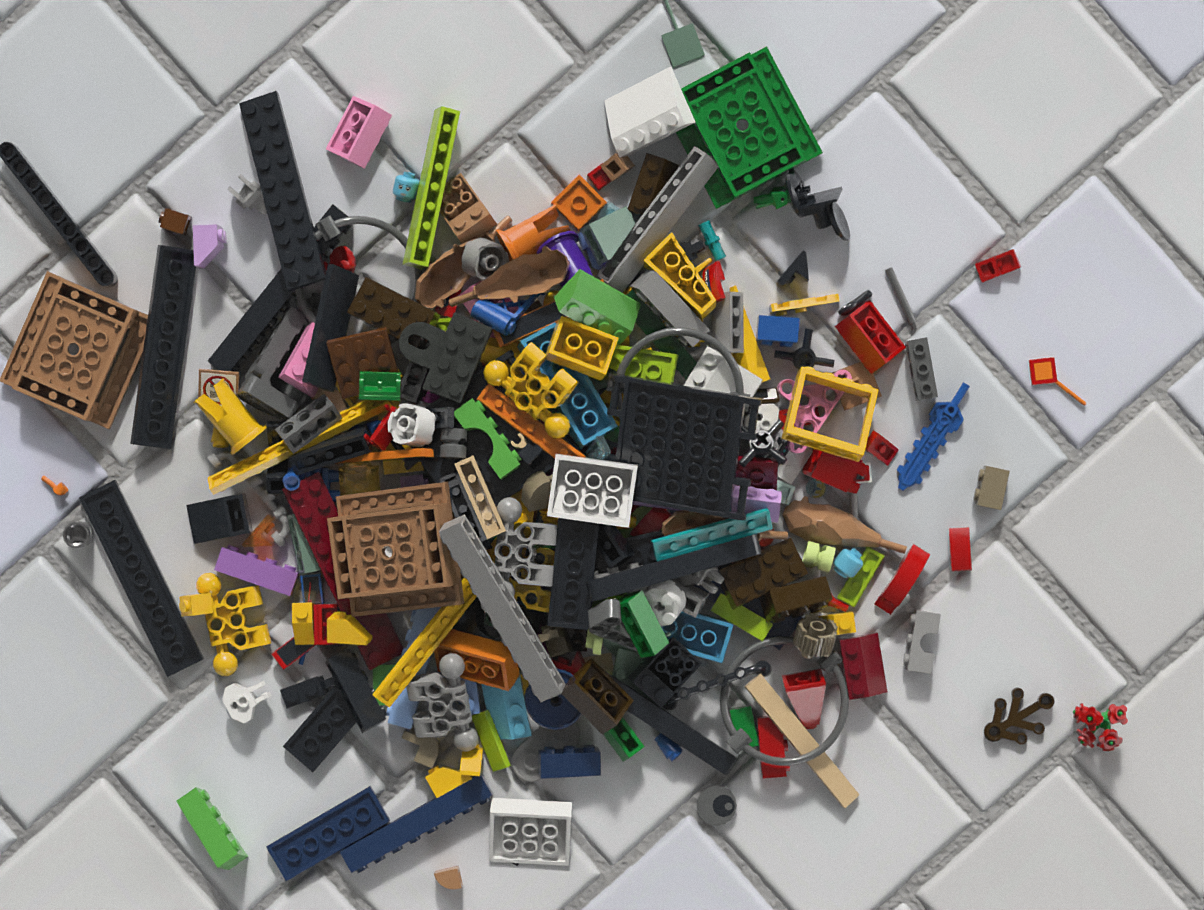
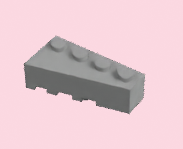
(668, 305)

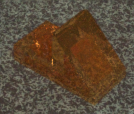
(257, 538)

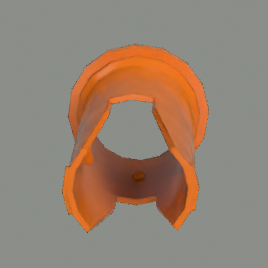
(529, 234)

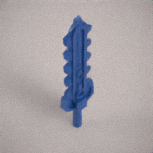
(944, 418)

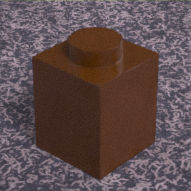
(175, 221)

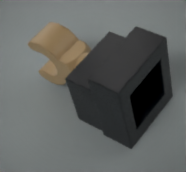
(528, 453)

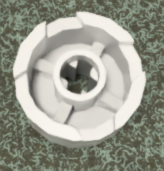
(412, 425)
(666, 601)

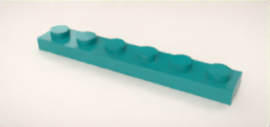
(711, 535)

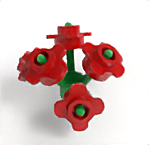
(1096, 720)

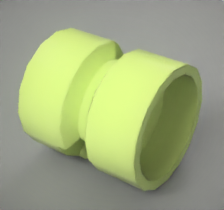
(818, 556)

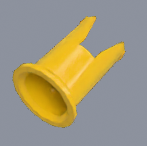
(231, 418)

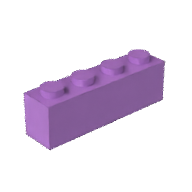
(257, 571)

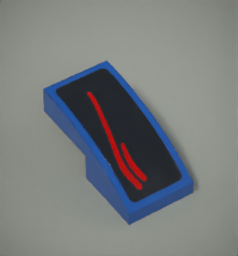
(312, 589)

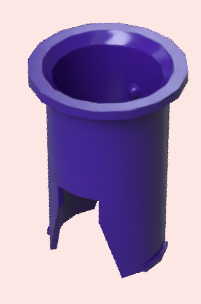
(567, 244)

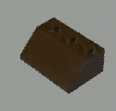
(651, 179)
(597, 696)

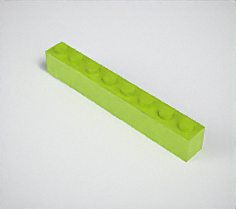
(431, 188)

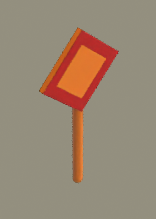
(1044, 372)

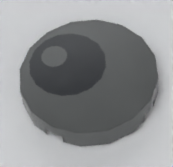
(716, 805)

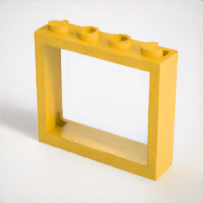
(823, 442)

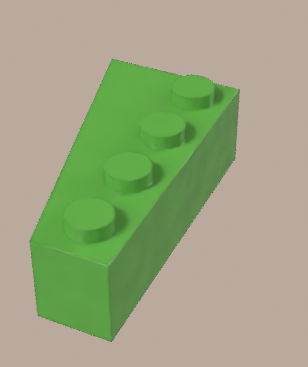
(211, 829)

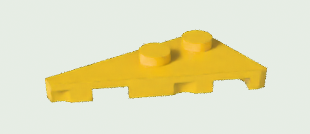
(802, 304)

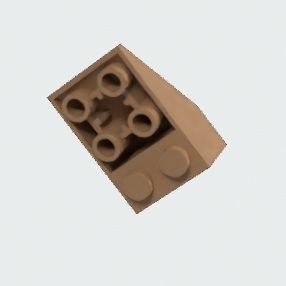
(464, 210)

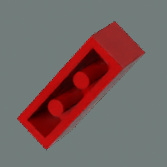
(773, 744)

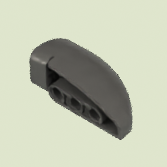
(261, 385)

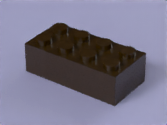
(386, 308)
(760, 573)

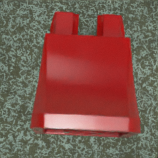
(835, 470)

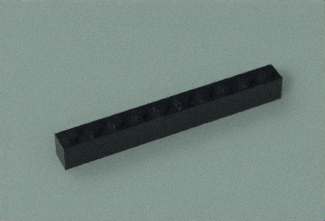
(266, 308)

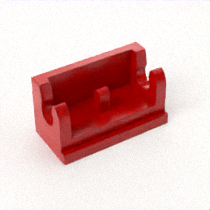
(381, 436)
(321, 614)

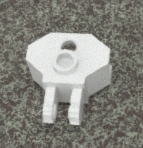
(769, 416)
(245, 700)

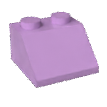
(207, 243)

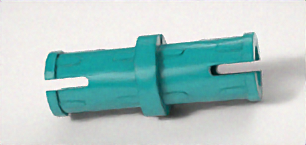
(712, 240)

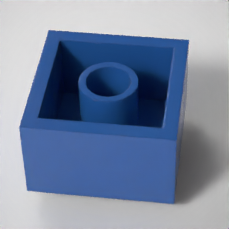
(777, 330)

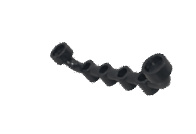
(761, 667)

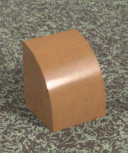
(617, 166)
(449, 877)

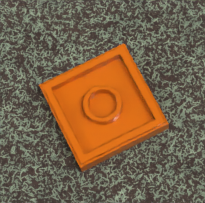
(579, 202)

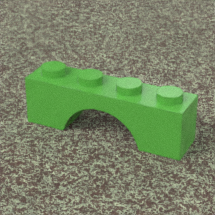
(472, 418)

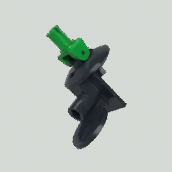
(818, 204)

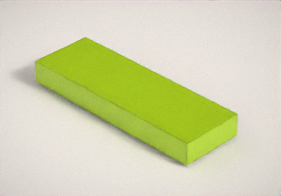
(856, 585)
(742, 618)
(490, 740)

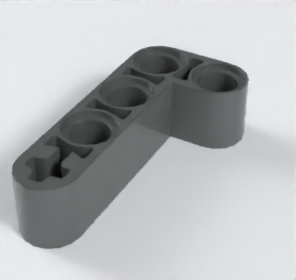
(606, 622)

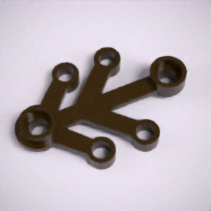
(1016, 718)

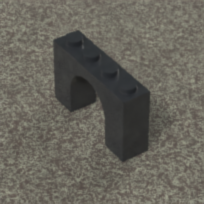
(472, 620)

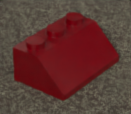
(863, 665)

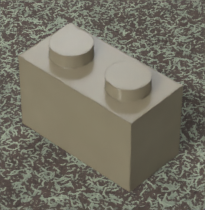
(991, 487)

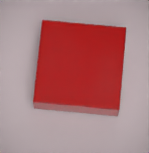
(599, 178)

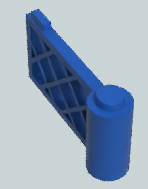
(497, 316)

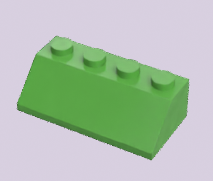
(598, 305)

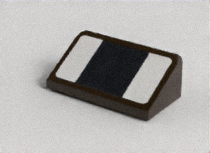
(768, 395)

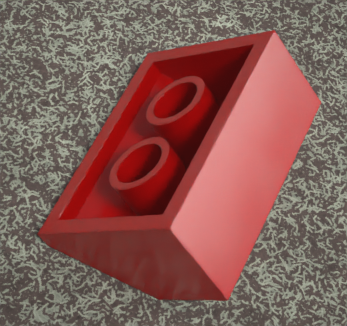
(870, 337)

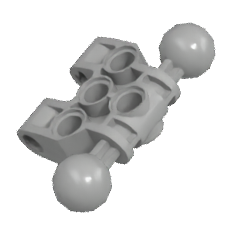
(545, 534)
(453, 714)

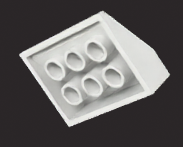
(647, 112)
(715, 374)
(592, 490)
(530, 831)

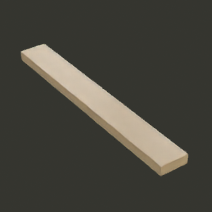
(801, 739)

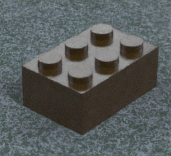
(796, 599)

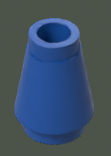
(669, 748)

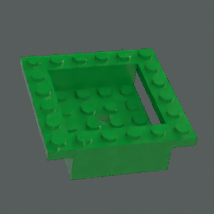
(776, 130)

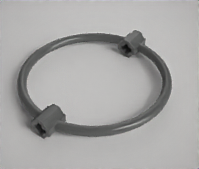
(329, 228)
(681, 332)
(740, 740)

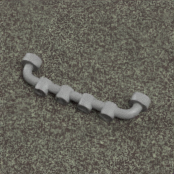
(255, 481)

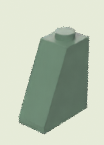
(608, 234)

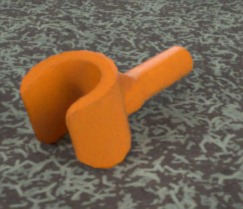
(59, 489)

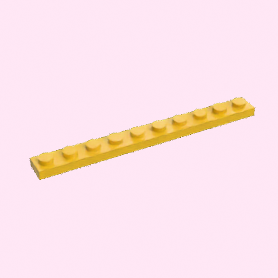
(279, 452)
(427, 642)

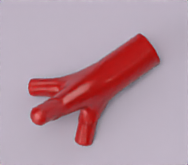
(838, 604)

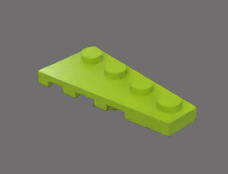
(647, 364)

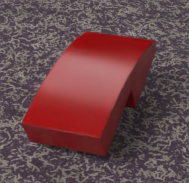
(652, 521)
(960, 549)

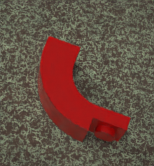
(903, 579)

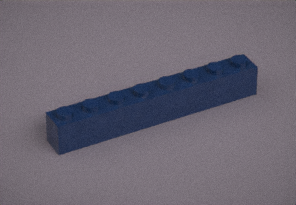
(416, 822)

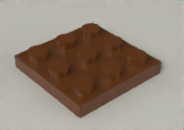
(360, 353)

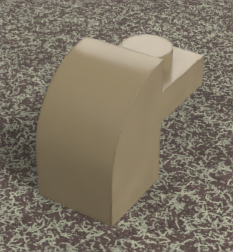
(537, 491)
(556, 640)
(428, 748)

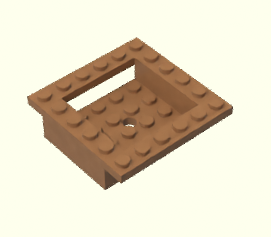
(46, 369)
(421, 565)

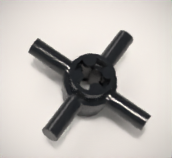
(794, 357)
(762, 450)

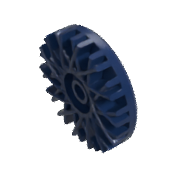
(551, 714)

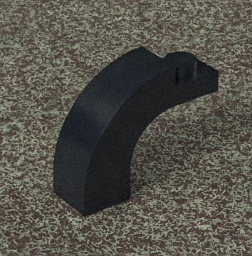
(275, 473)

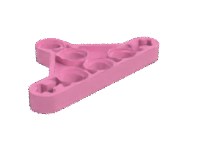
(816, 397)

